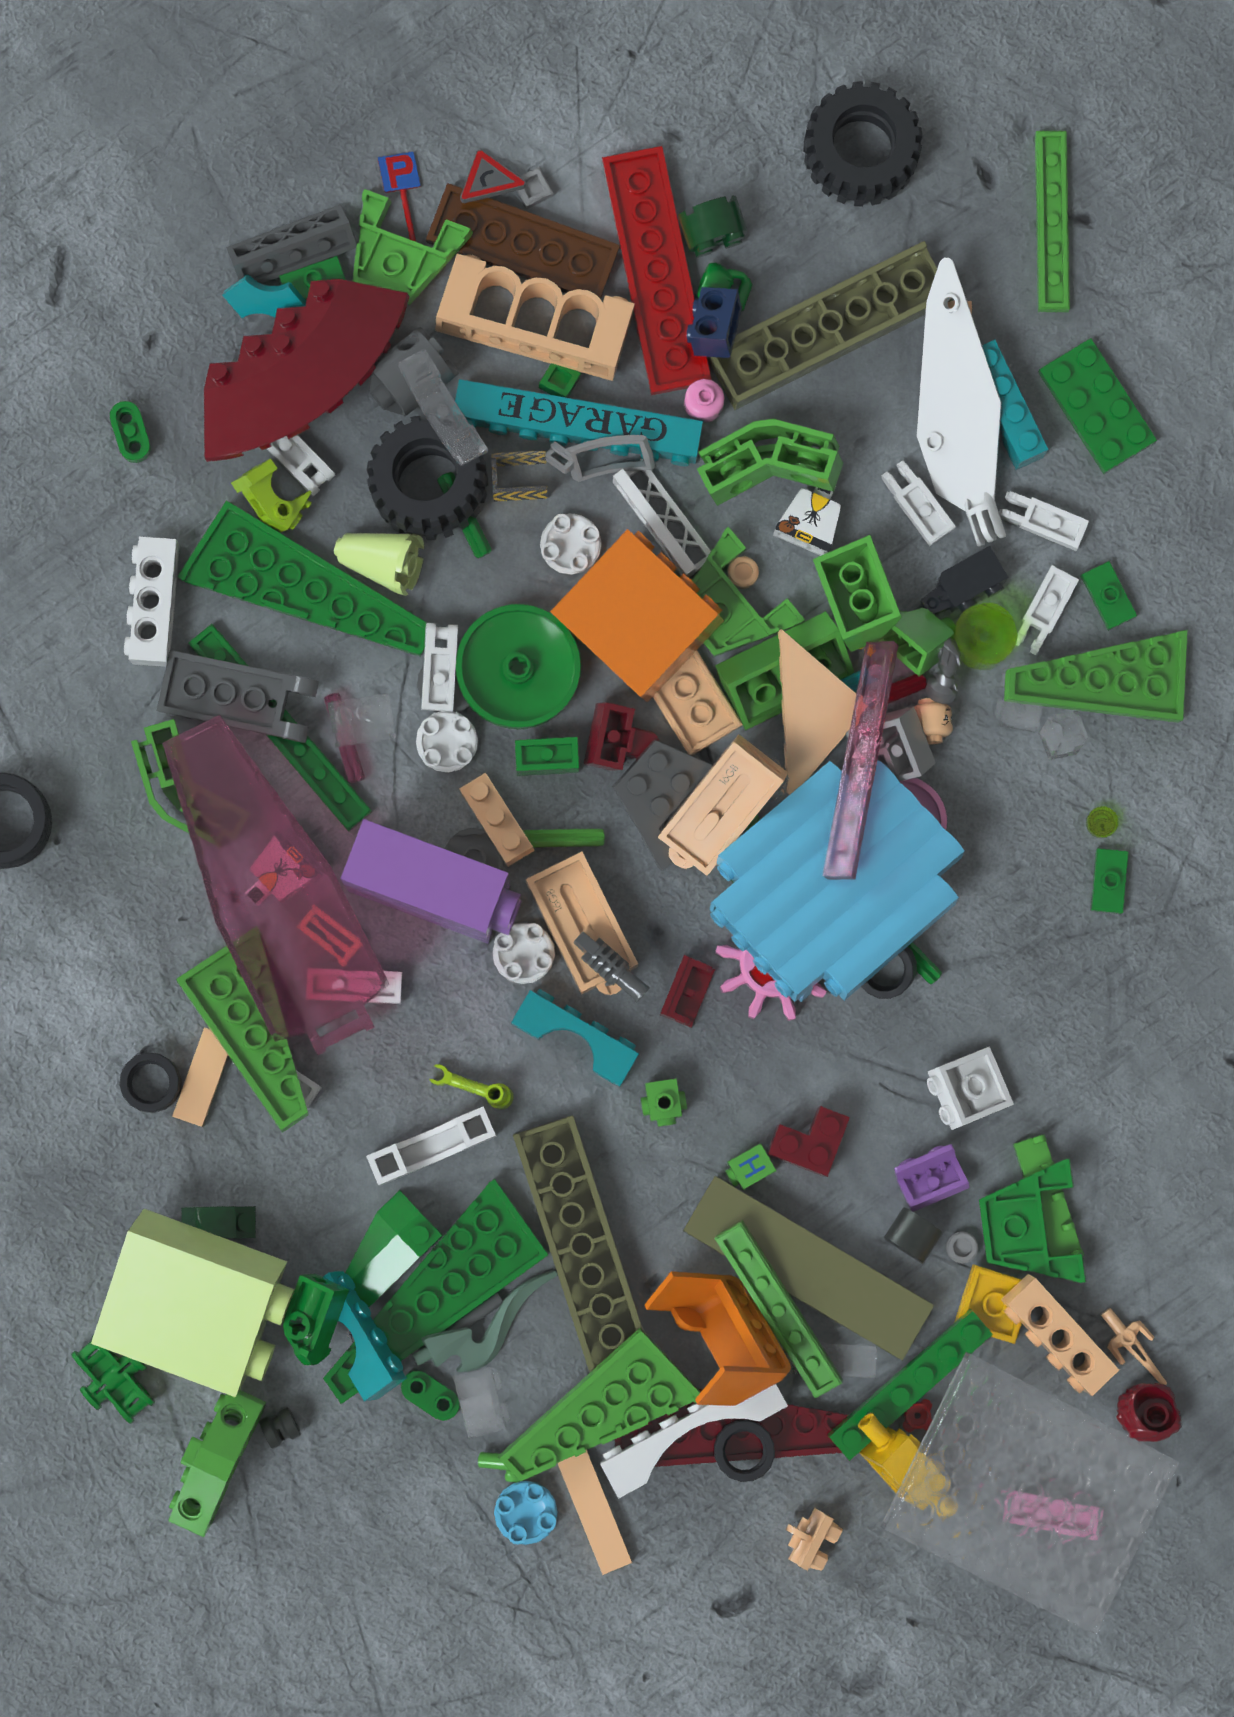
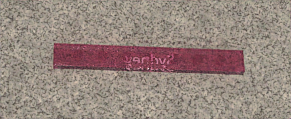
(860, 761)

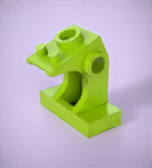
(268, 506)

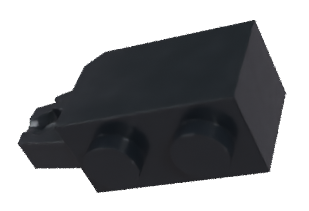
(965, 582)

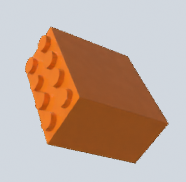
(638, 614)

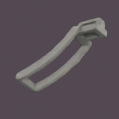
(566, 459)

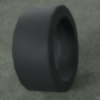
(897, 989)
(126, 1082)
(747, 1474)

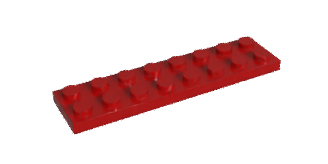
(654, 267)

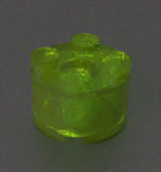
(1001, 636)

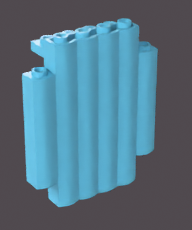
(826, 928)

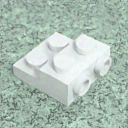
(969, 1088)

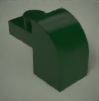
(223, 1221)

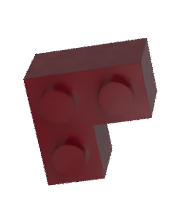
(812, 1150)

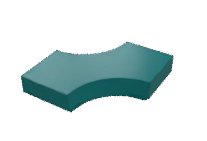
(252, 297)

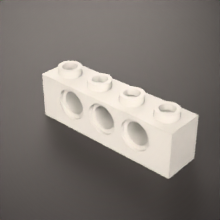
(147, 553)

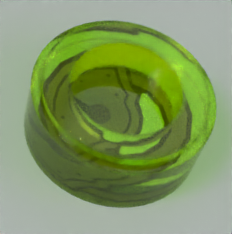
(1102, 822)

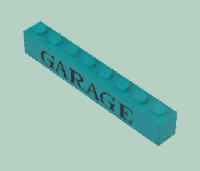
(576, 421)

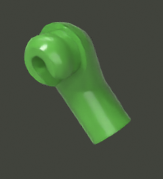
(492, 1461)

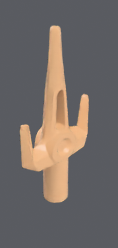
(1126, 1337)

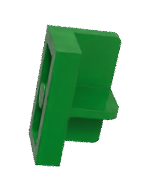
(547, 756)

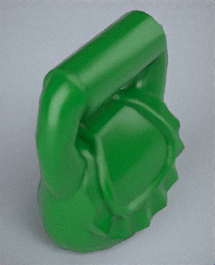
(721, 277)

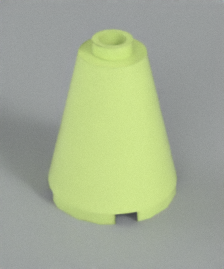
(383, 558)

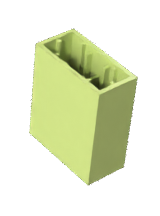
(193, 1304)

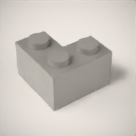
(905, 744)

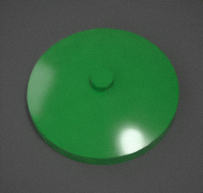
(518, 666)

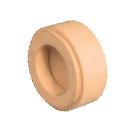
(743, 572)

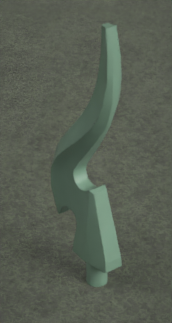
(479, 1353)

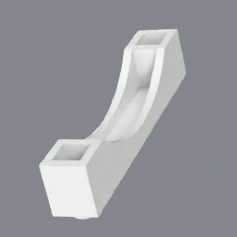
(633, 1465)

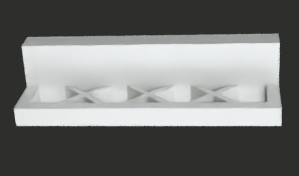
(654, 523)

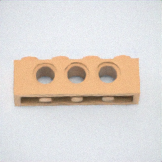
(1096, 1367)

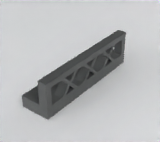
(293, 250)

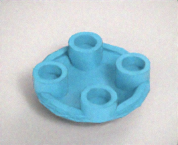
(525, 1512)

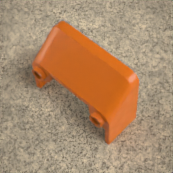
(732, 1329)

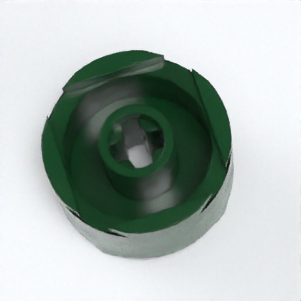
(712, 225)

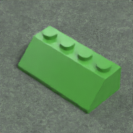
(754, 675)

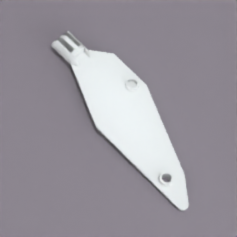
(959, 408)

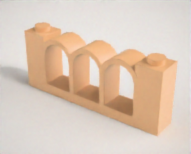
(471, 277)

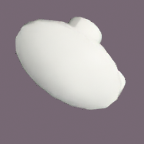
(570, 543)
(446, 741)
(523, 954)

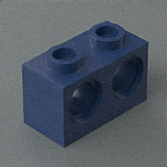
(714, 322)

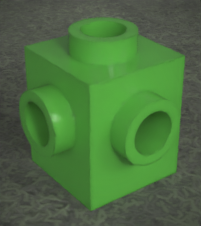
(663, 1089)

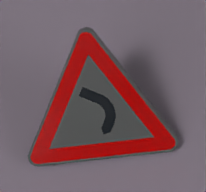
(489, 179)

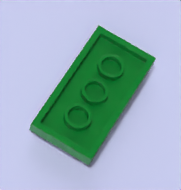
(1097, 406)

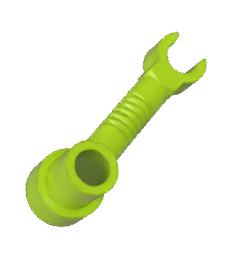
(480, 1089)

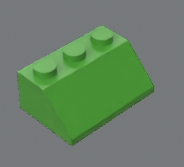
(858, 592)

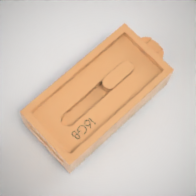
(721, 806)
(575, 904)

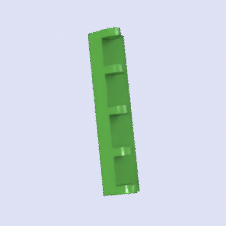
(1062, 1238)

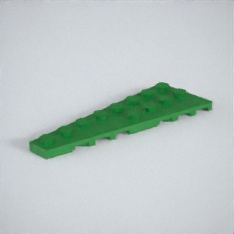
(269, 570)
(466, 1267)

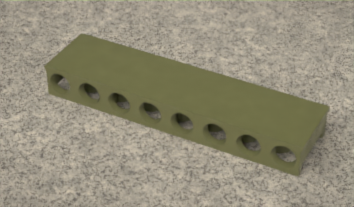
(826, 326)
(578, 1237)
(816, 1270)

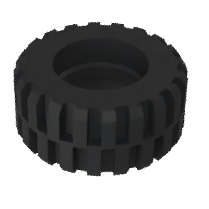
(870, 106)
(416, 516)

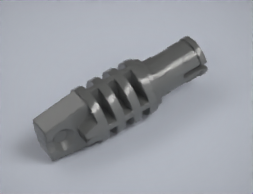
(610, 966)

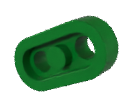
(130, 433)
(430, 1395)

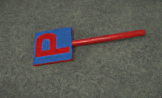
(399, 174)

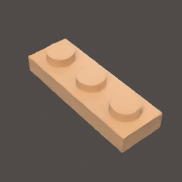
(496, 819)

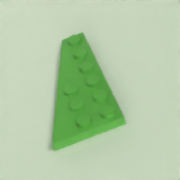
(1121, 680)

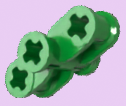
(120, 1387)

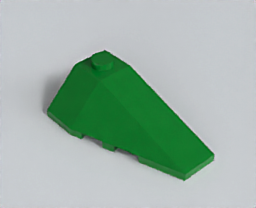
(390, 1247)

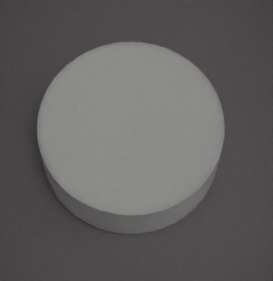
(961, 1247)

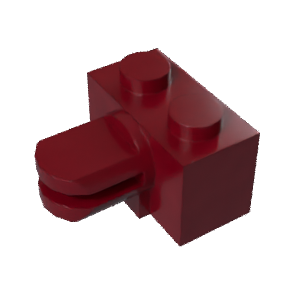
(614, 737)

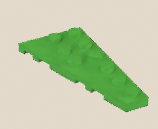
(234, 1019)
(611, 1401)

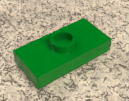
(322, 270)
(1108, 595)
(1109, 881)

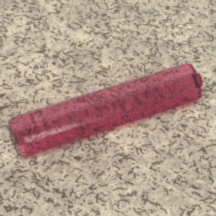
(348, 753)

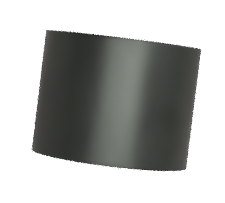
(913, 1235)

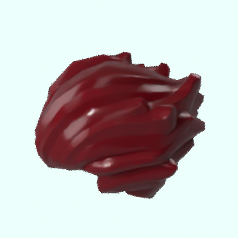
(1149, 1412)

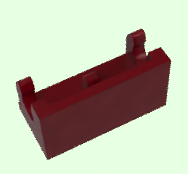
(687, 991)

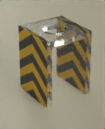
(515, 459)

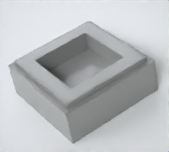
(536, 188)

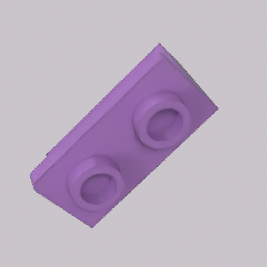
(930, 1177)

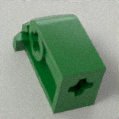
(313, 1317)

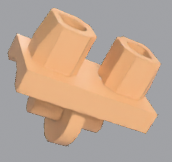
(808, 1538)

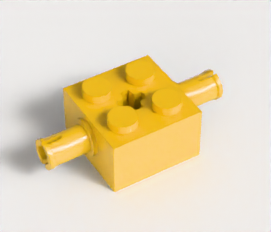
(889, 1450)

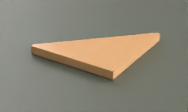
(814, 710)

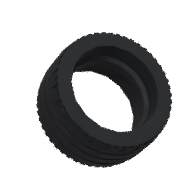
(42, 822)

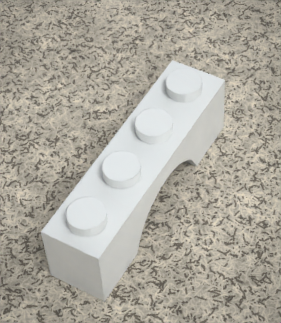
(431, 1146)

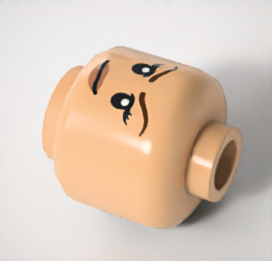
(934, 719)

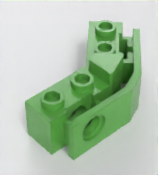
(738, 465)
(155, 736)
(214, 1461)

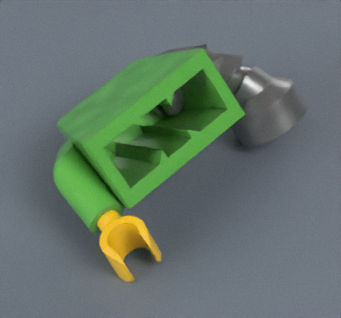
(924, 643)

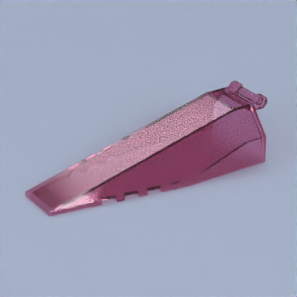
(272, 892)

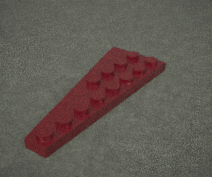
(792, 1429)

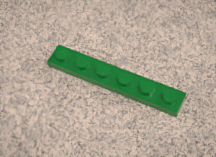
(912, 1381)

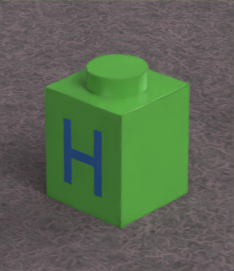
(749, 1167)

